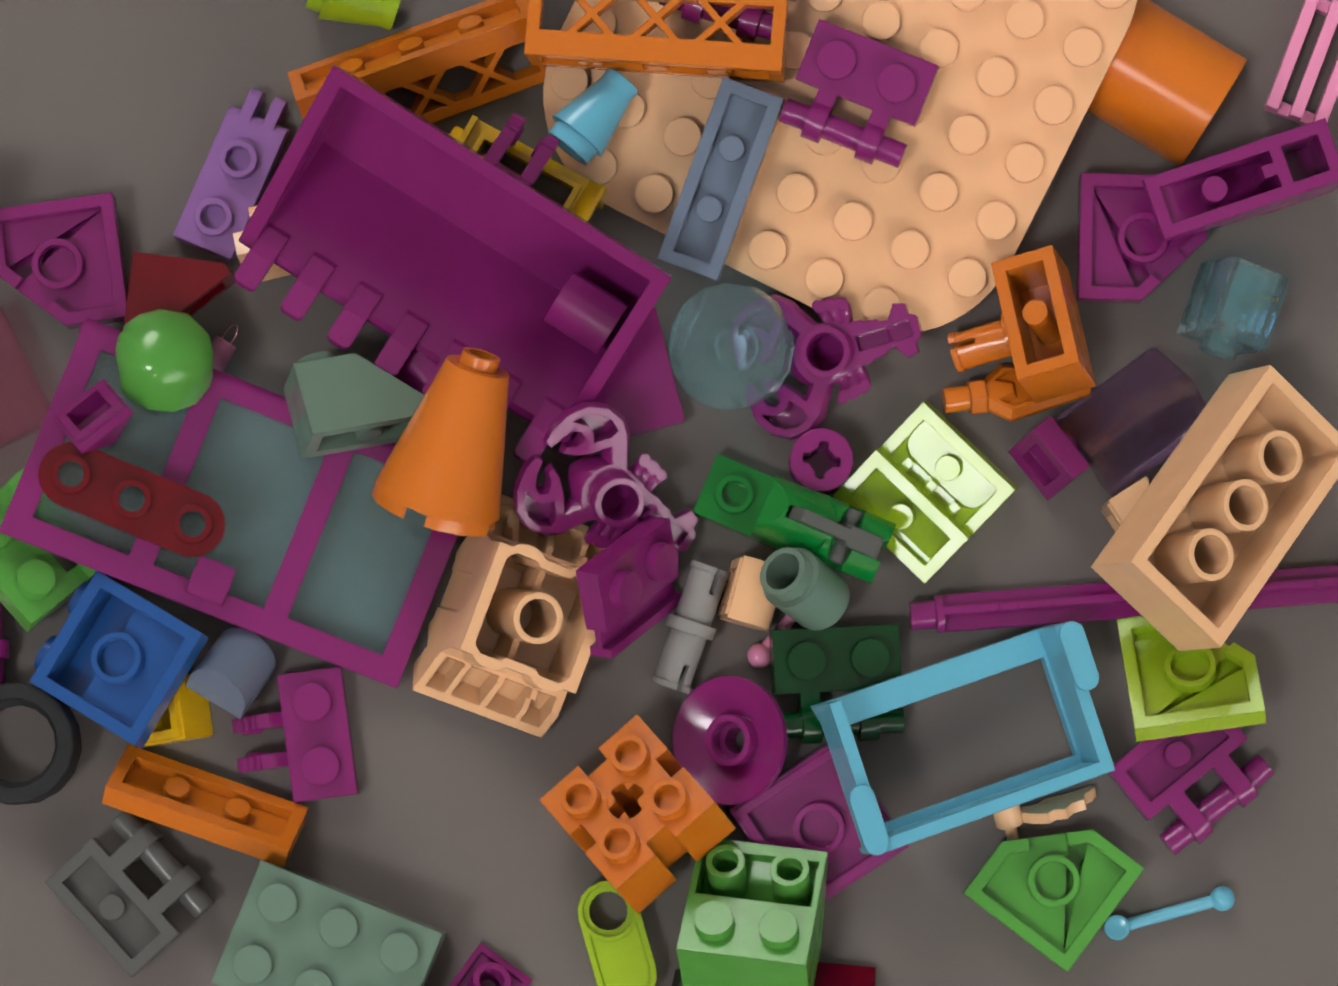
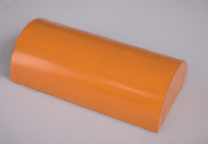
(1165, 82)

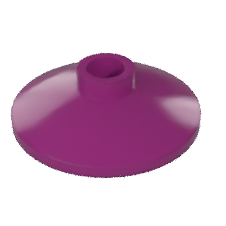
(707, 738)

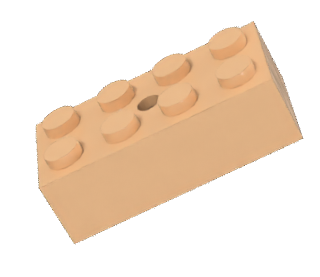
(1223, 509)

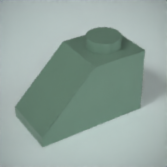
(346, 404)

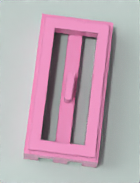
(1296, 111)

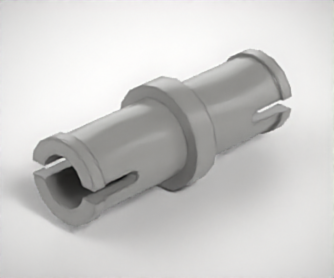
(690, 627)

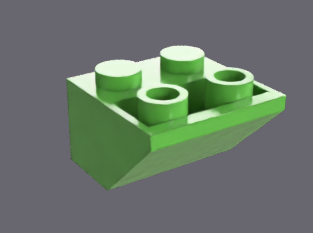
(753, 916)

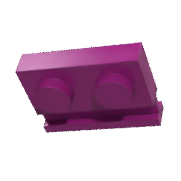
(629, 585)

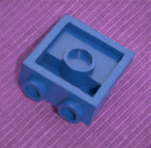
(117, 658)

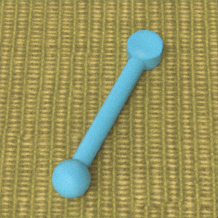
(1118, 926)

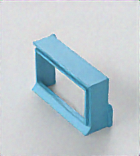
(1070, 676)

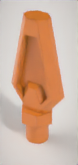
(1001, 396)

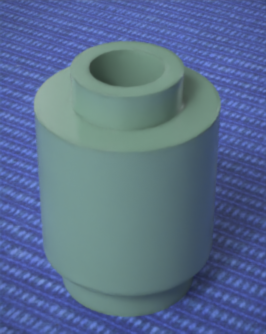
(804, 588)

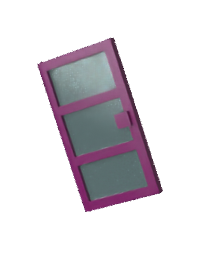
(302, 539)

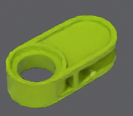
(619, 954)

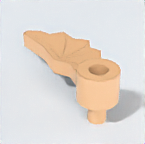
(1045, 811)

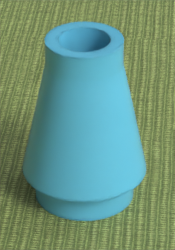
(593, 117)

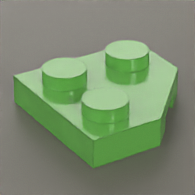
(1054, 889)

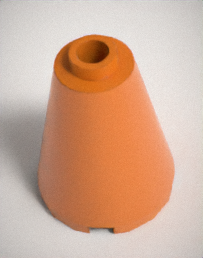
(452, 449)

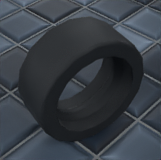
(66, 750)

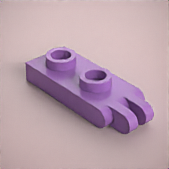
(234, 176)

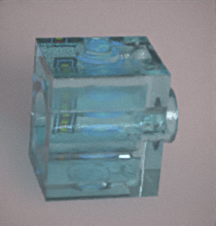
(1233, 307)

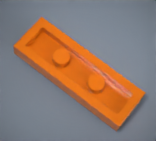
(205, 805)

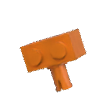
(1036, 328)

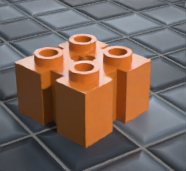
(637, 814)

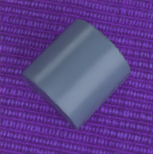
(233, 671)

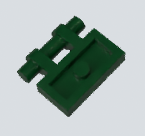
(830, 662)

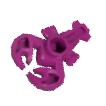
(830, 356)
(599, 485)

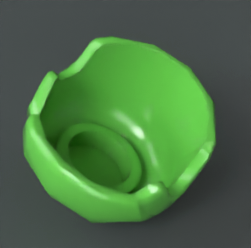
(164, 360)

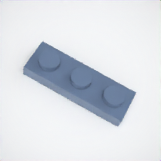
(721, 178)

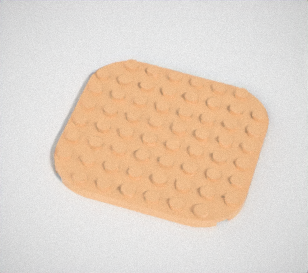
(876, 234)

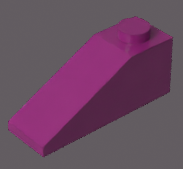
(1245, 181)

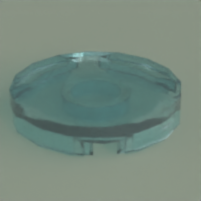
(731, 346)

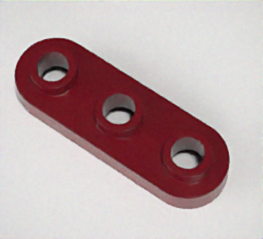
(154, 522)

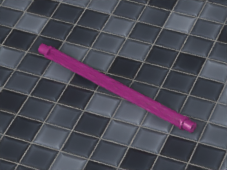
(1095, 602)

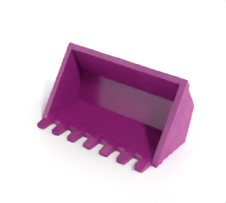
(440, 249)

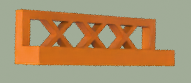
(428, 53)
(661, 54)

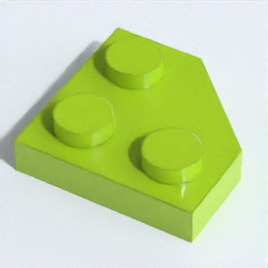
(1189, 689)

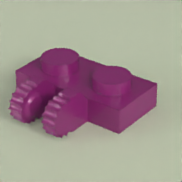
(315, 736)

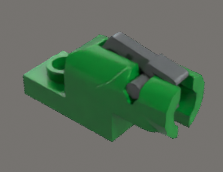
(793, 516)

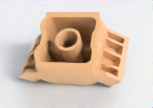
(510, 626)

